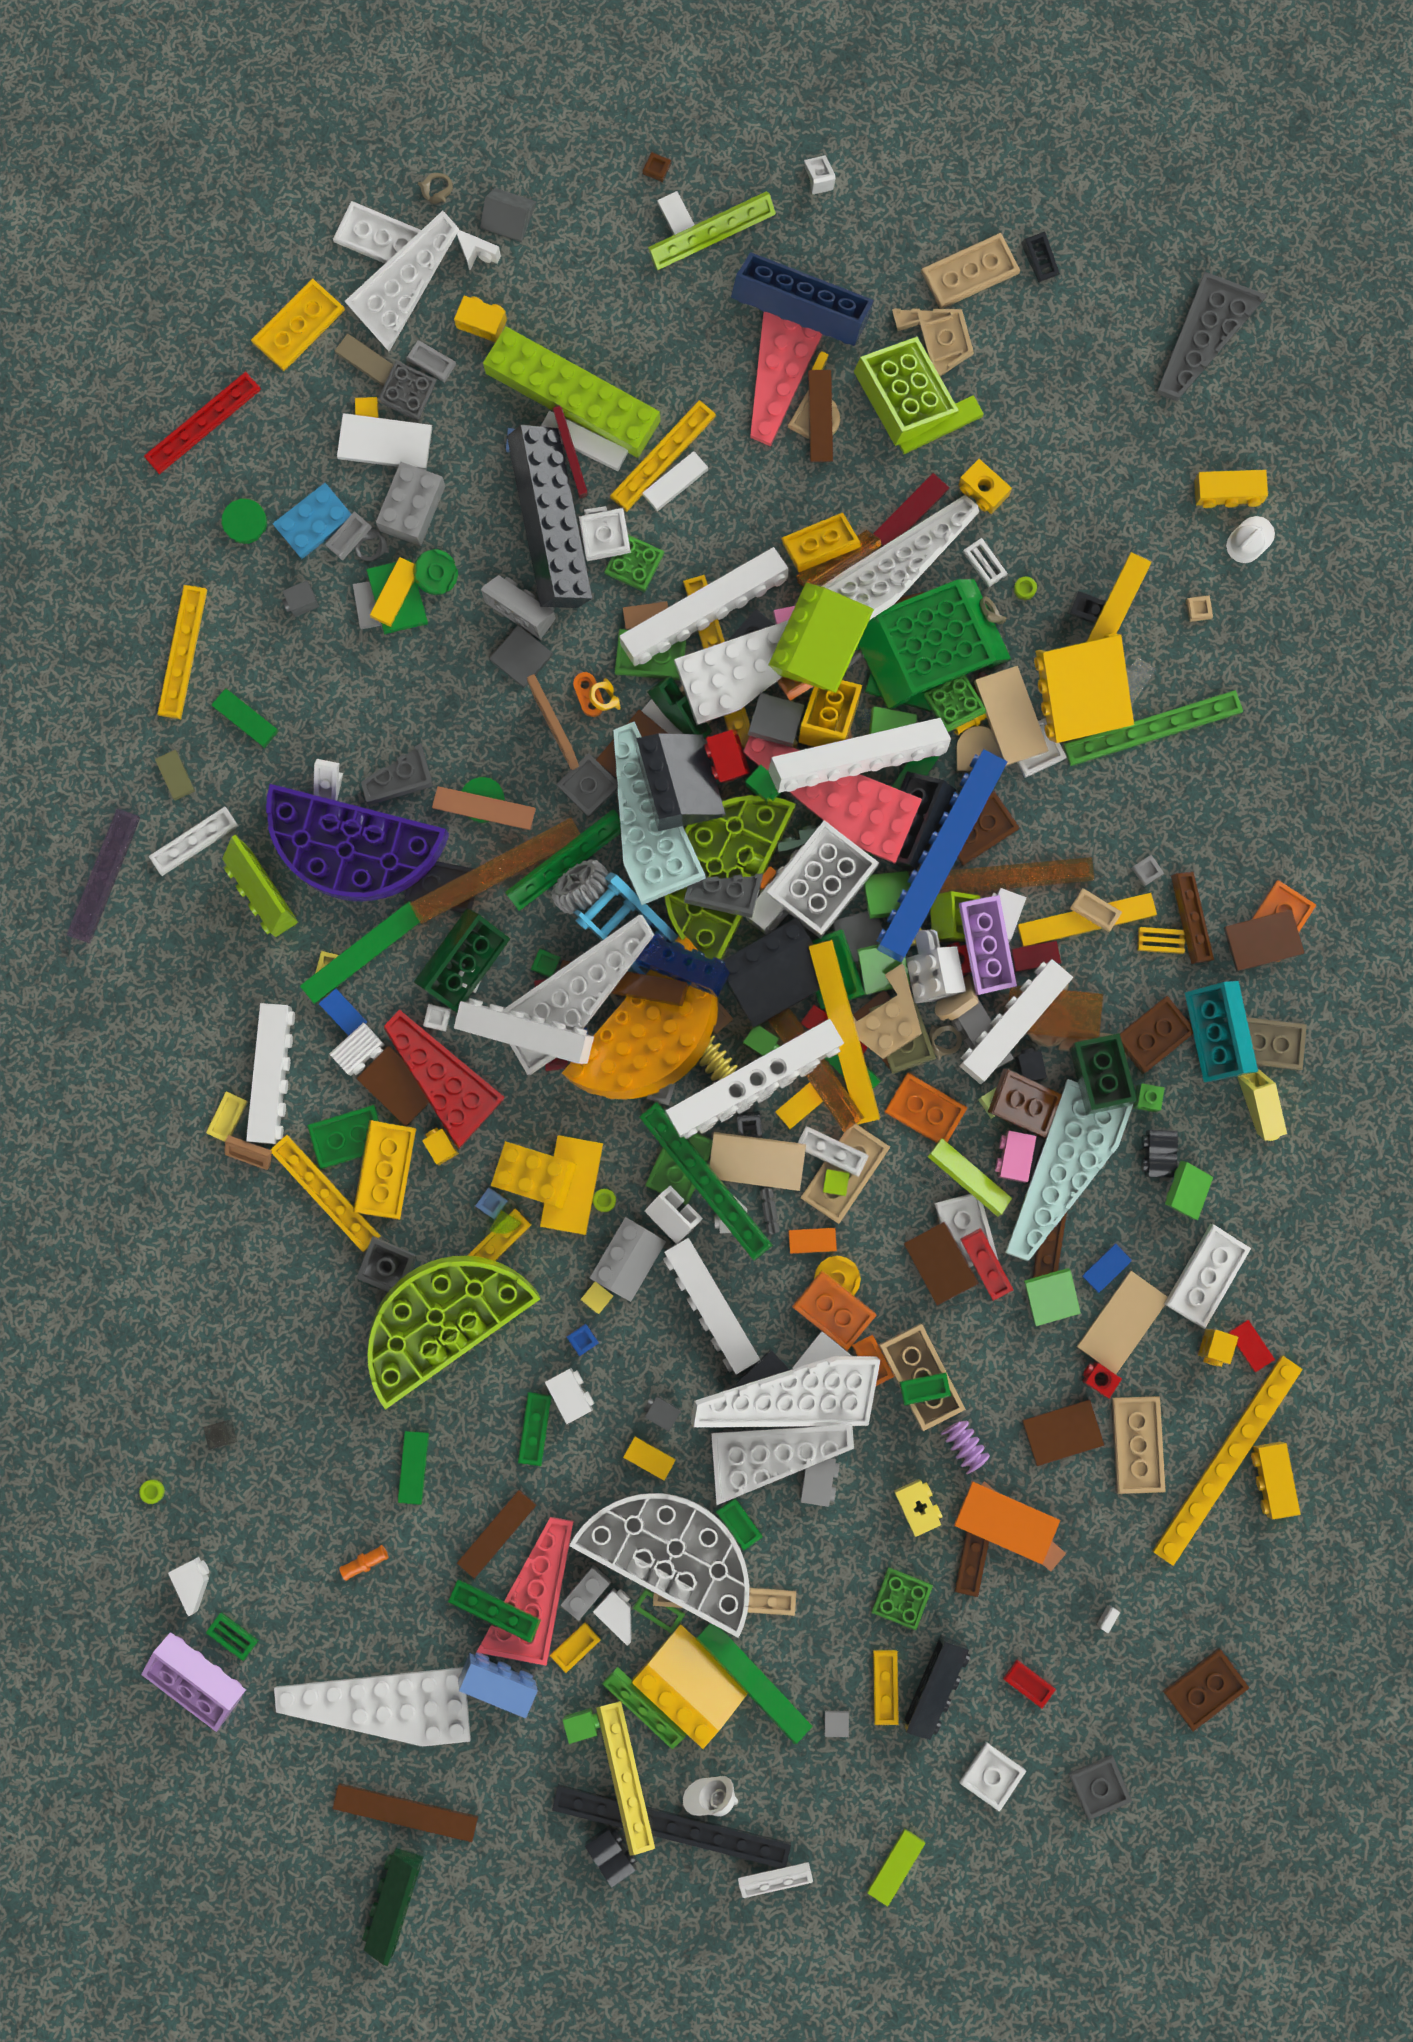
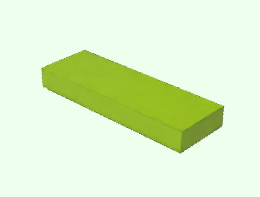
(896, 1867)

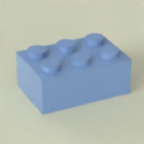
(497, 1684)

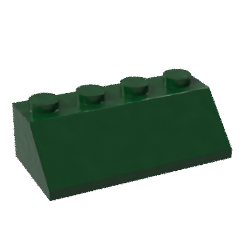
(471, 943)
(392, 1905)

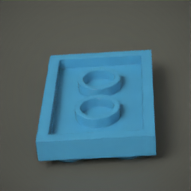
(312, 520)

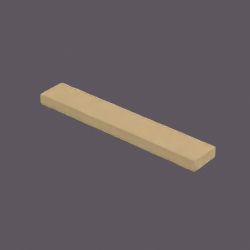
(760, 1601)

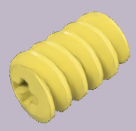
(716, 1062)

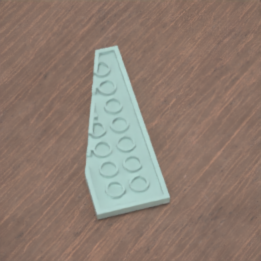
(652, 858)
(1067, 1164)

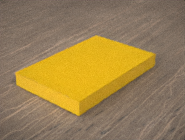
(821, 542)

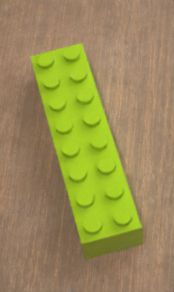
(581, 395)

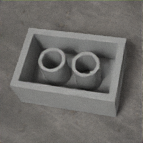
(410, 503)

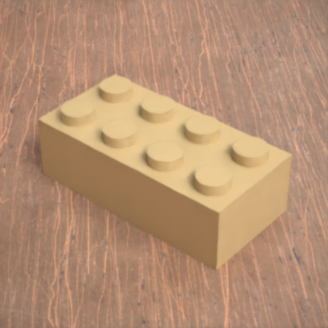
(914, 1356)

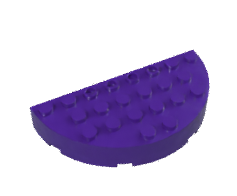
(350, 848)

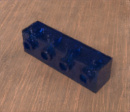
(684, 965)

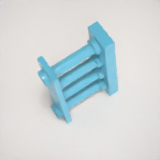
(631, 903)

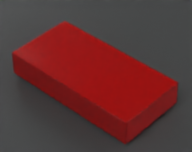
(1251, 1346)
(1029, 1683)

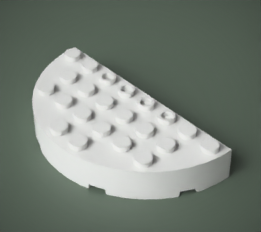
(755, 1081)
(673, 1552)

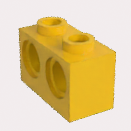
(1217, 1347)

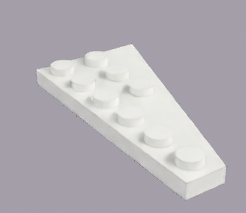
(396, 287)
(763, 1456)

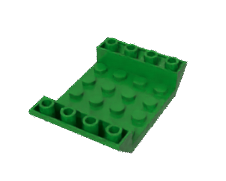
(930, 641)

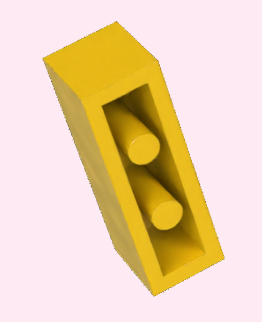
(1231, 488)
(1275, 1480)

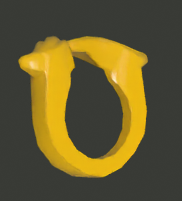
(614, 702)

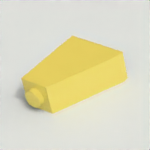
(1263, 1105)

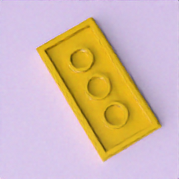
(298, 324)
(384, 1170)
(578, 1202)

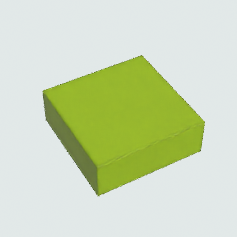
(836, 1182)

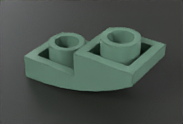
(789, 845)

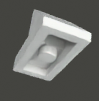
(820, 174)
(474, 247)
(327, 779)

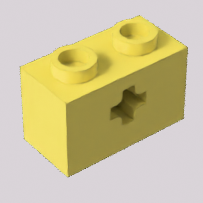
(918, 1521)

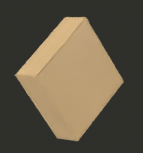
(1199, 608)

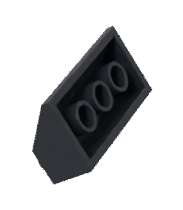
(935, 801)
(935, 1688)

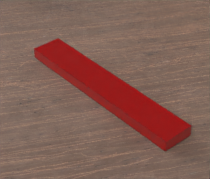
(202, 422)

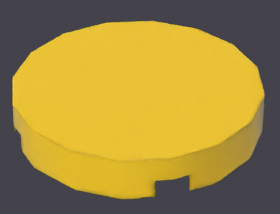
(833, 1265)

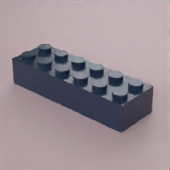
(802, 299)

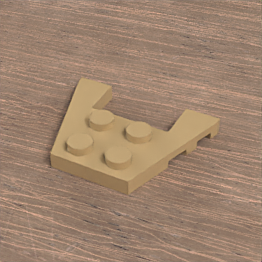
(943, 333)
(893, 1022)

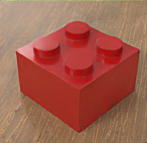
(727, 756)

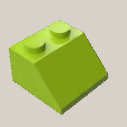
(947, 917)

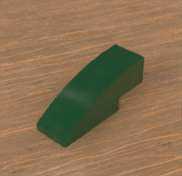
(676, 707)

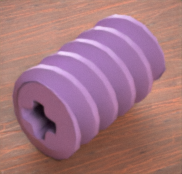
(966, 1445)

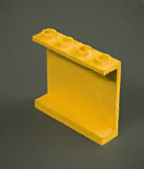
(1084, 688)

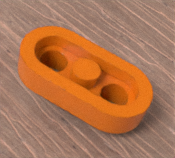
(583, 694)

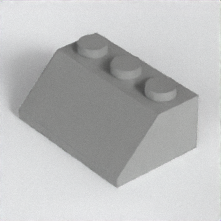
(518, 605)
(628, 1259)

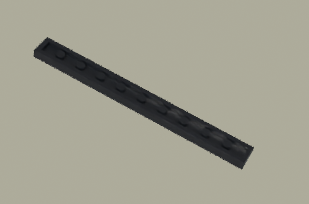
(677, 1828)

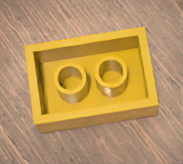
(830, 714)
(533, 1174)

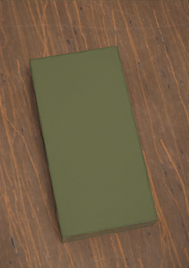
(175, 775)

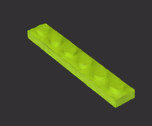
(712, 230)

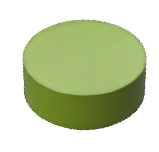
(1025, 588)
(604, 1200)
(151, 1491)

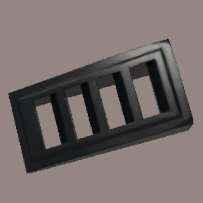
(1033, 260)
(748, 1116)

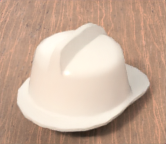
(1250, 539)
(710, 1796)

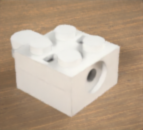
(934, 970)

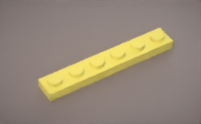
(625, 1778)

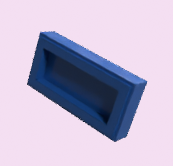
(342, 1012)
(1106, 1268)

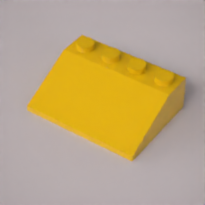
(689, 1686)

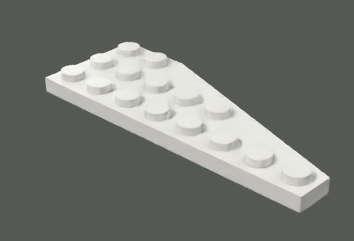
(892, 569)
(581, 986)
(812, 1395)
(403, 1707)

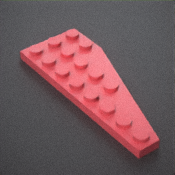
(856, 806)

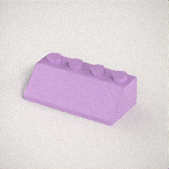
(987, 944)
(193, 1681)

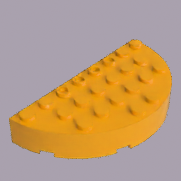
(647, 1044)

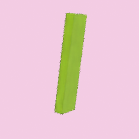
(968, 412)
(969, 1177)

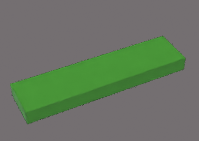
(622, 1687)

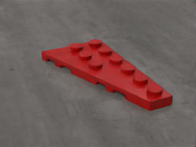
(451, 1087)

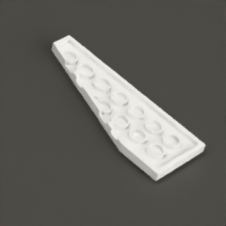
(729, 673)

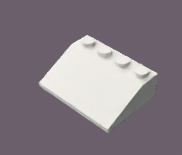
(822, 879)

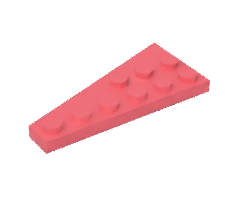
(782, 363)
(536, 1593)

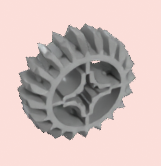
(580, 886)

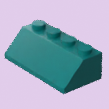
(1221, 1031)

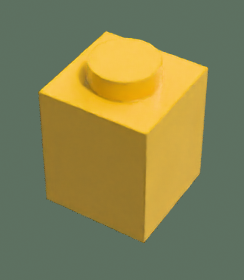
(440, 1146)

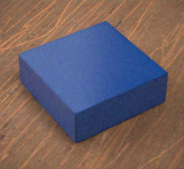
(582, 1339)

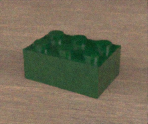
(1103, 1074)

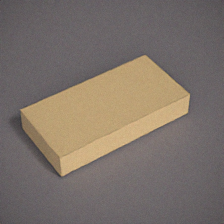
(1095, 910)

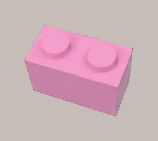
(1016, 1156)

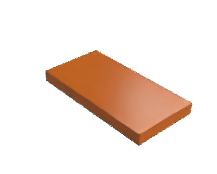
(1007, 1522)

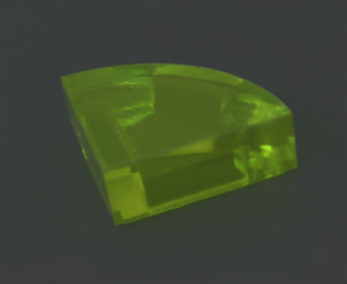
(504, 1223)

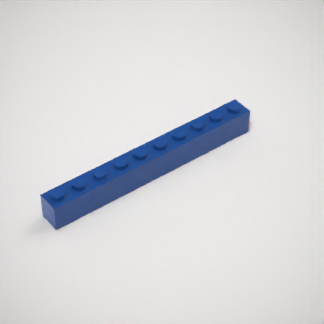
(941, 856)

